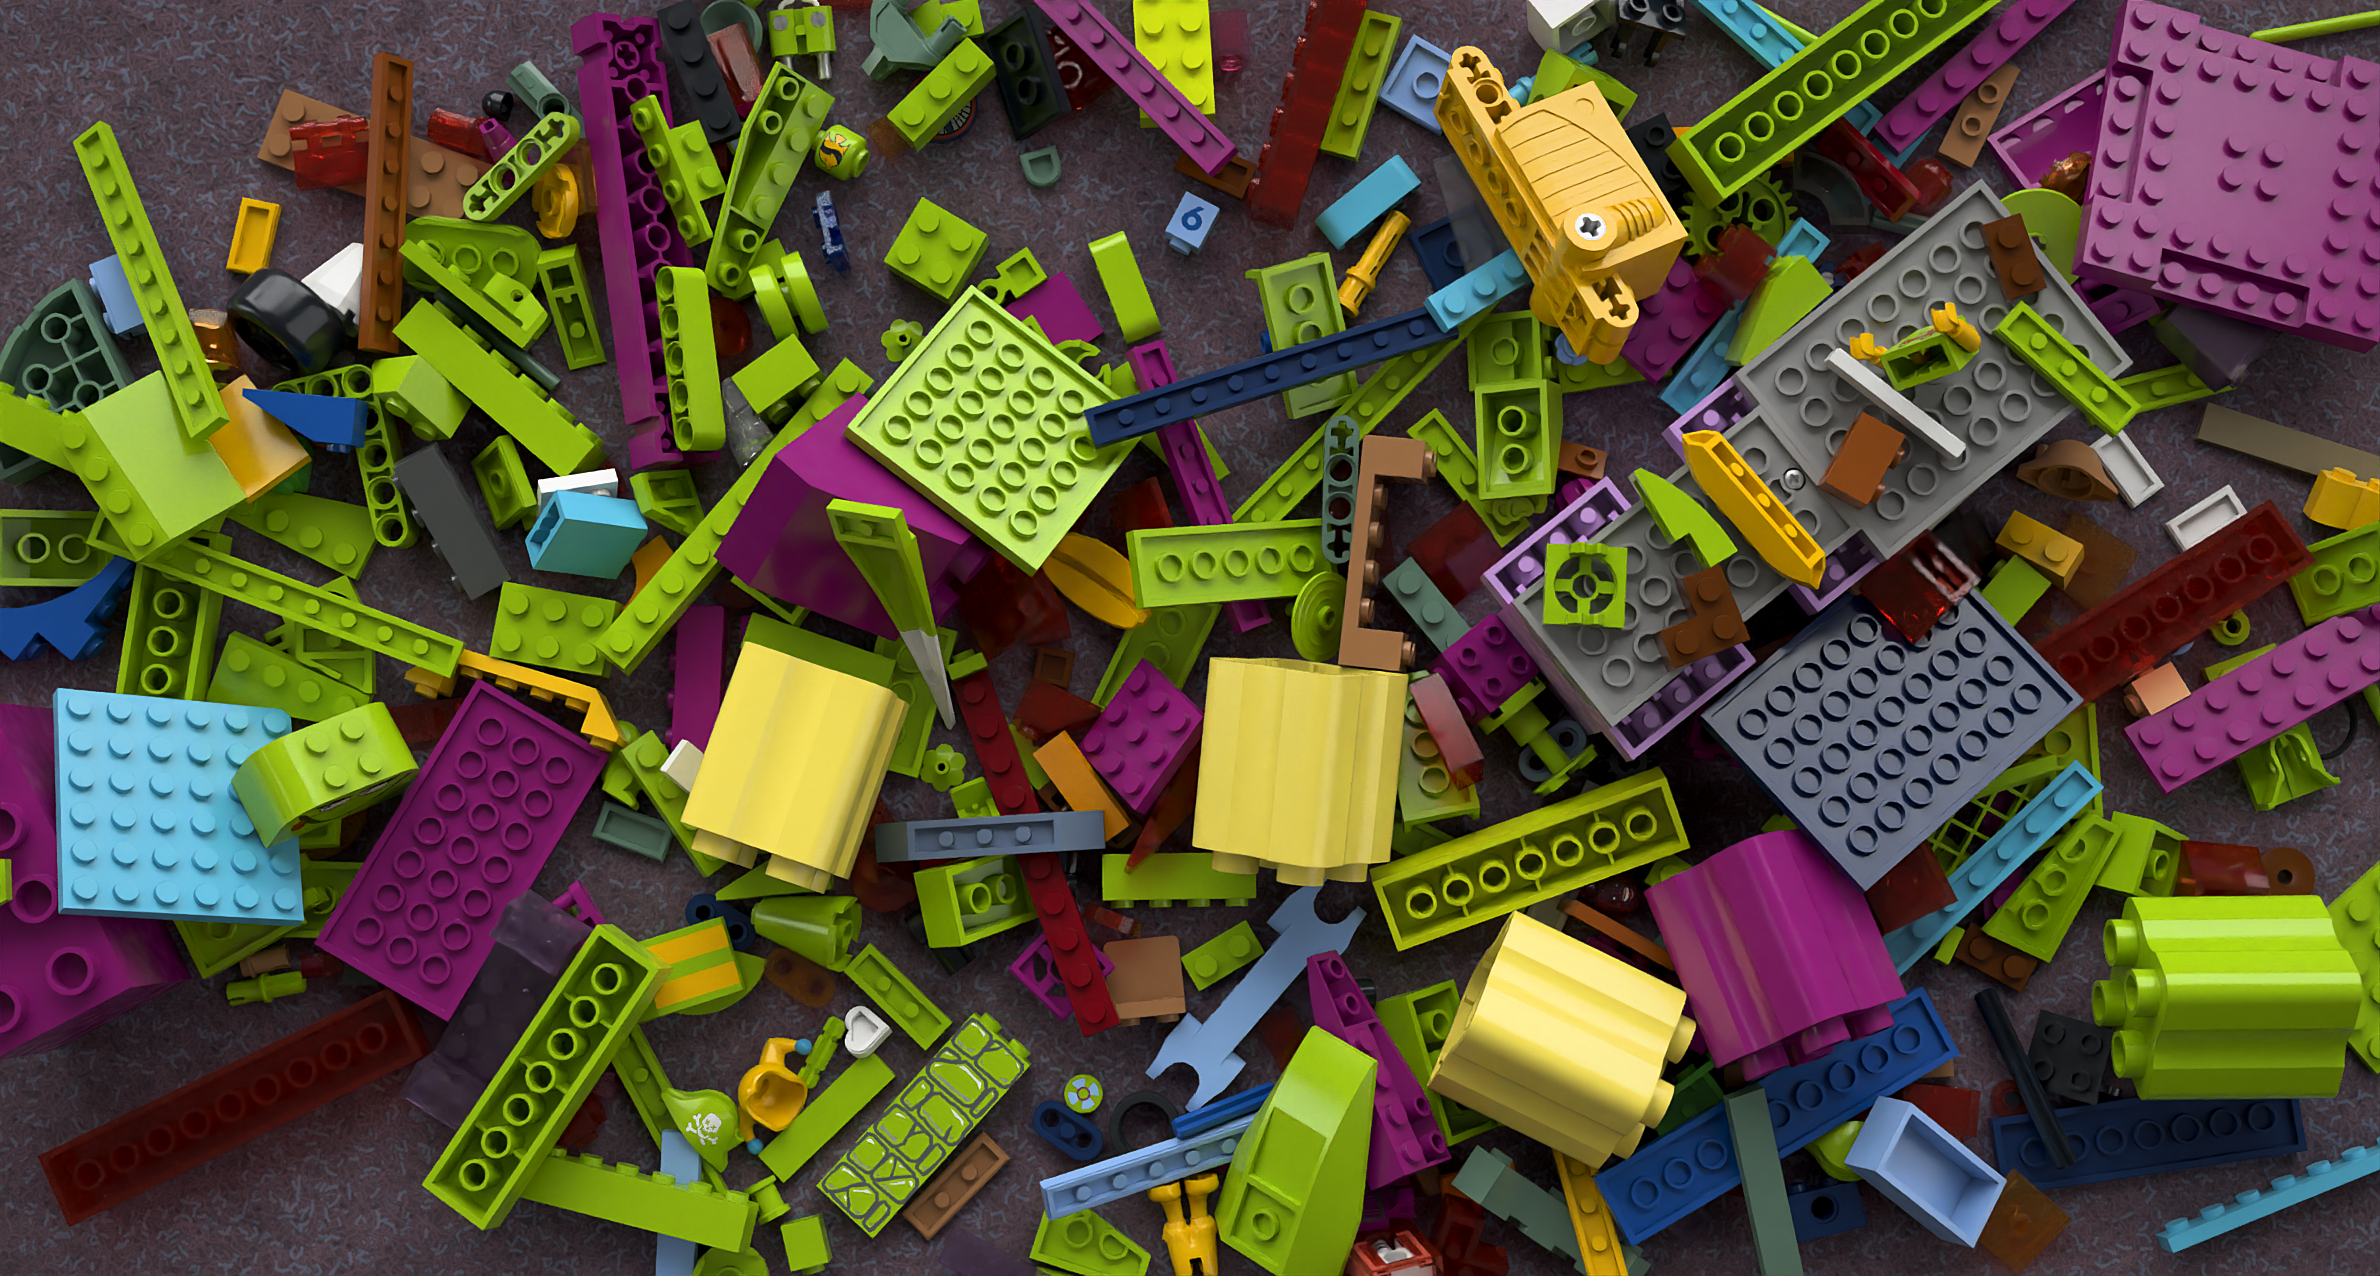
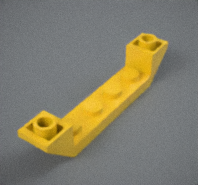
(599, 724)

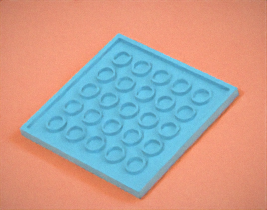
(153, 812)

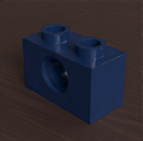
(1843, 1211)

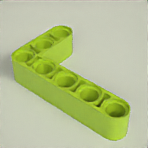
(384, 436)

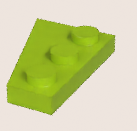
(1088, 1246)

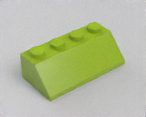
(1419, 1027)

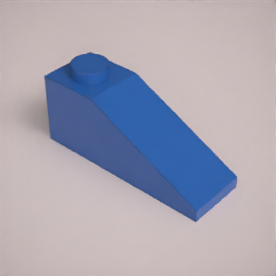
(323, 419)

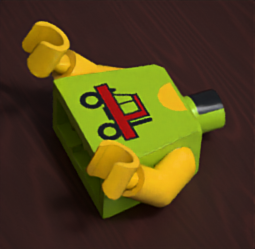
(1926, 352)

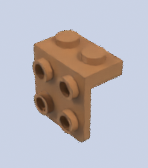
(1146, 979)

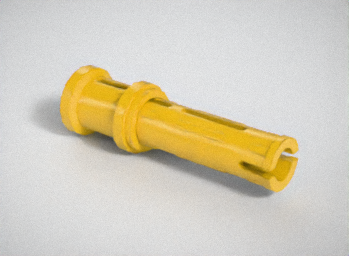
(1362, 277)

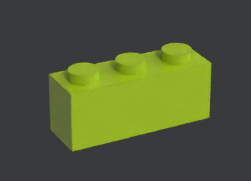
(942, 94)

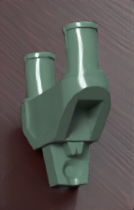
(902, 42)

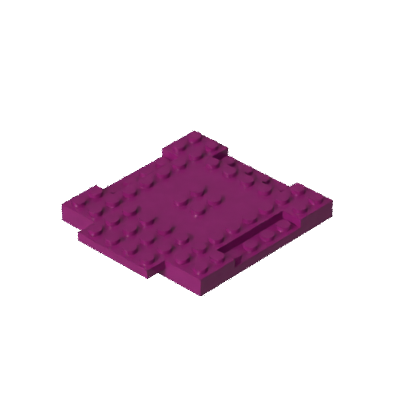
(2236, 178)

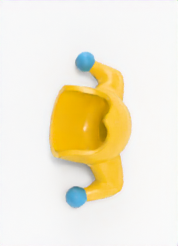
(771, 1092)

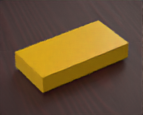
(253, 236)

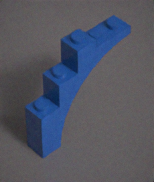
(68, 621)

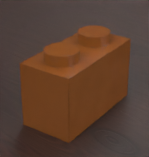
(1862, 461)

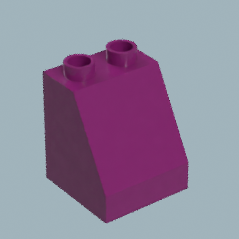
(789, 547)

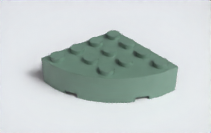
(63, 358)

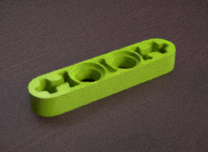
(518, 162)

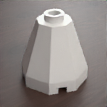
(340, 285)

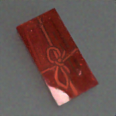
(738, 63)

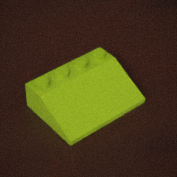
(146, 467)

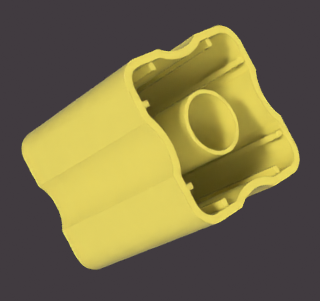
(793, 767)
(1299, 768)
(1563, 1043)

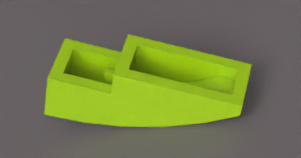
(1682, 517)

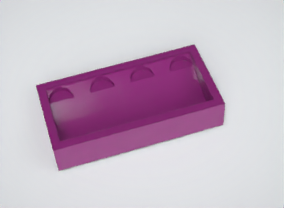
(2049, 133)

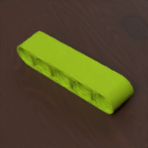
(690, 359)

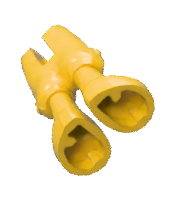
(1198, 1237)

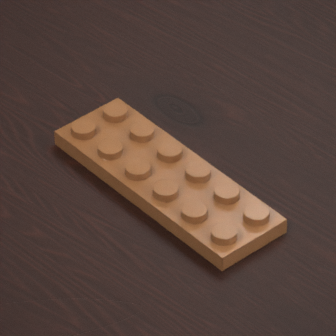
(435, 174)

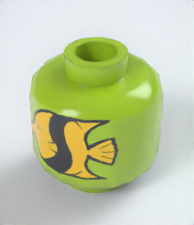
(840, 152)

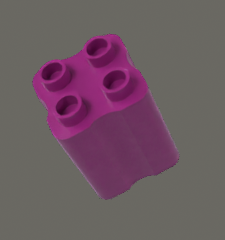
(1775, 954)

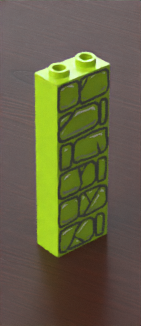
(925, 1123)

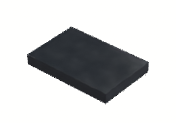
(1026, 73)

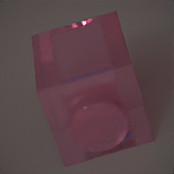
(1229, 39)

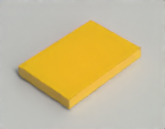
(255, 443)

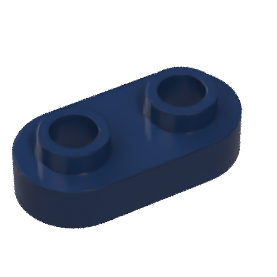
(731, 915)
(1066, 1131)

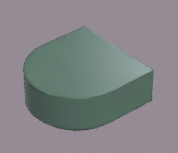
(1042, 167)

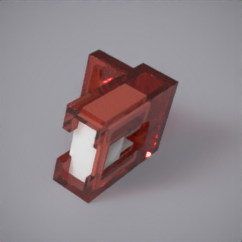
(1393, 1252)

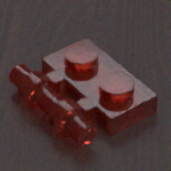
(331, 165)

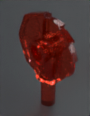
(883, 884)

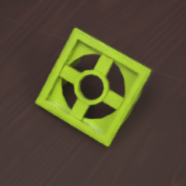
(1613, 557)

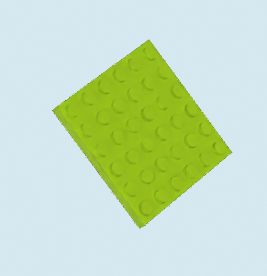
(993, 430)

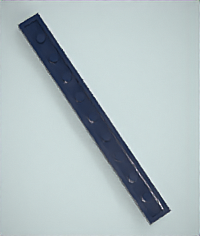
(1264, 376)

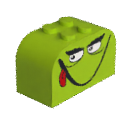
(324, 773)

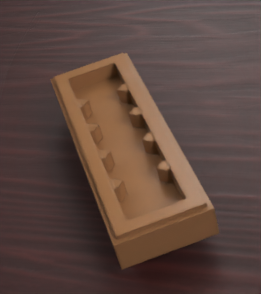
(1976, 117)

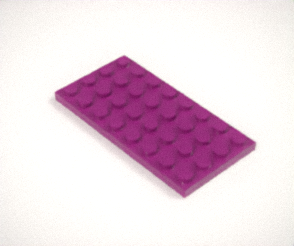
(462, 849)

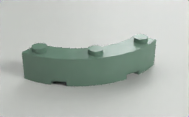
(1530, 1208)

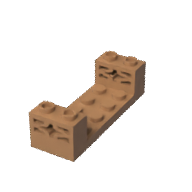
(1387, 461)

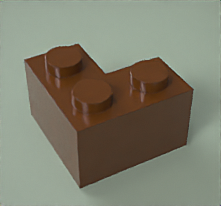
(1712, 621)

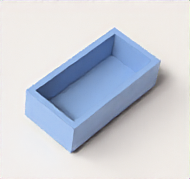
(1925, 1171)

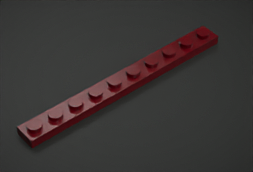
(1041, 870)

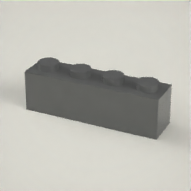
(452, 520)

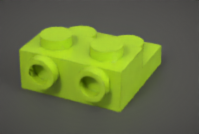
(1510, 350)

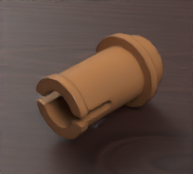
(266, 960)

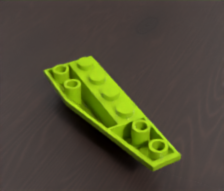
(762, 172)

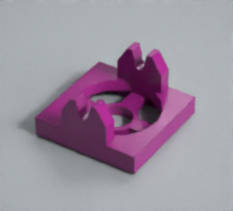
(1023, 970)

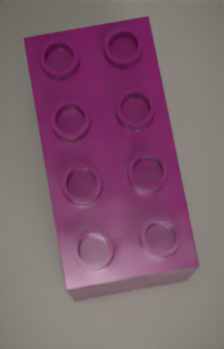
(60, 969)

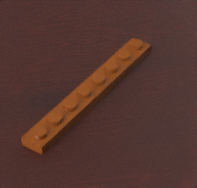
(385, 204)

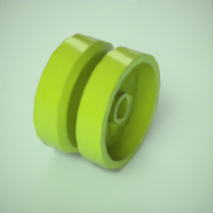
(788, 299)

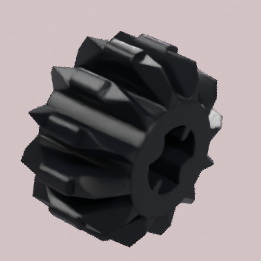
(1612, 764)

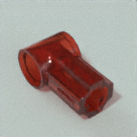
(458, 132)

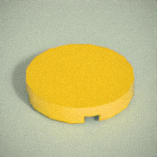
(556, 201)

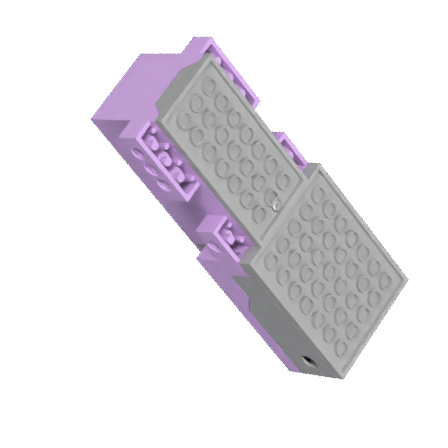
(1786, 423)

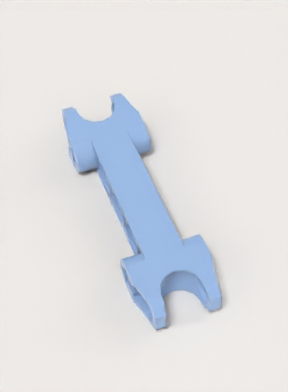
(1211, 1044)

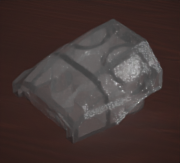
(744, 428)

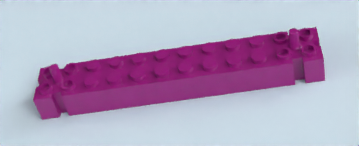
(633, 222)

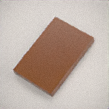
(1616, 932)

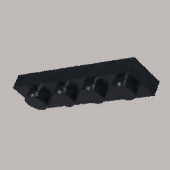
(700, 73)

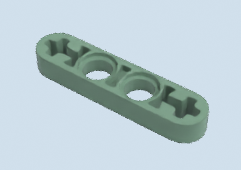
(1335, 489)

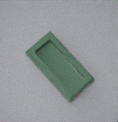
(633, 831)

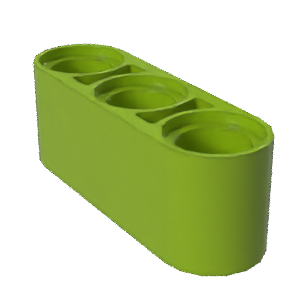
(1125, 287)

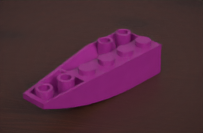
(1402, 1126)

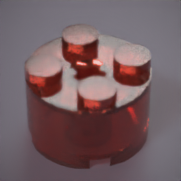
(1734, 265)

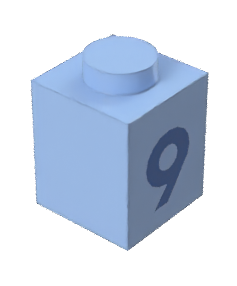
(1191, 224)

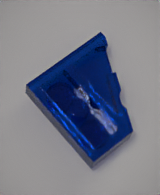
(826, 217)

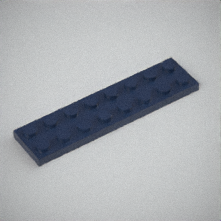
(2147, 1137)

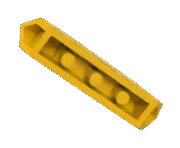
(1753, 508)

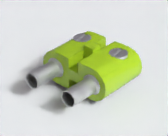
(802, 33)

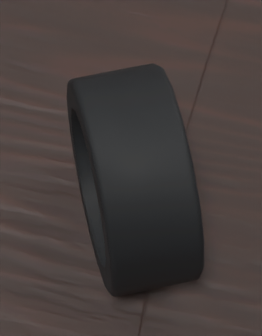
(1128, 1103)

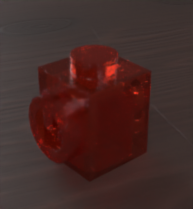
(584, 1123)

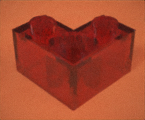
(1457, 1240)

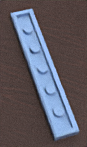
(1142, 1169)

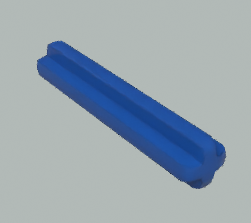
(1221, 1111)

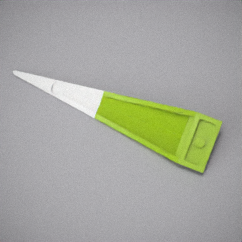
(892, 565)

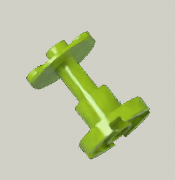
(1528, 725)

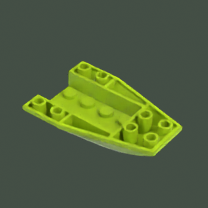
(1303, 1163)

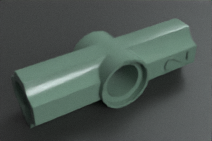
(540, 94)

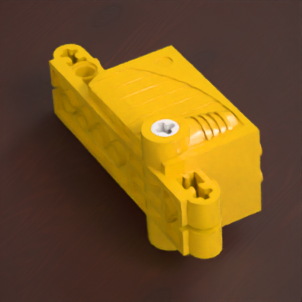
(1566, 199)

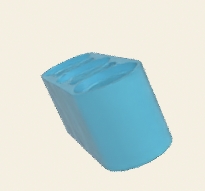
(1366, 201)

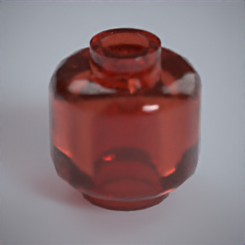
(1932, 181)

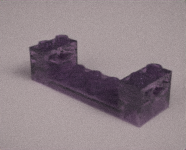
(519, 974)

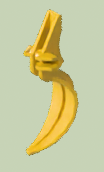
(1095, 580)

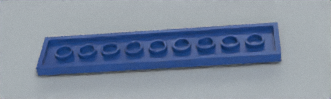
(1804, 1102)

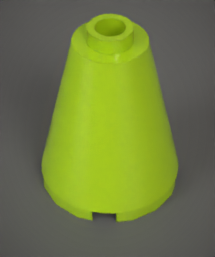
(811, 926)

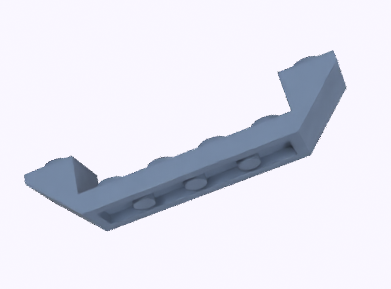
(990, 836)

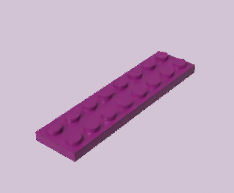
(2259, 700)

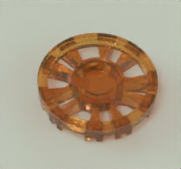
(2069, 176)

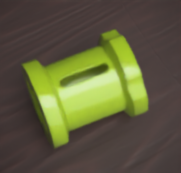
(769, 1198)

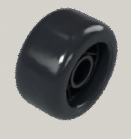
(286, 323)

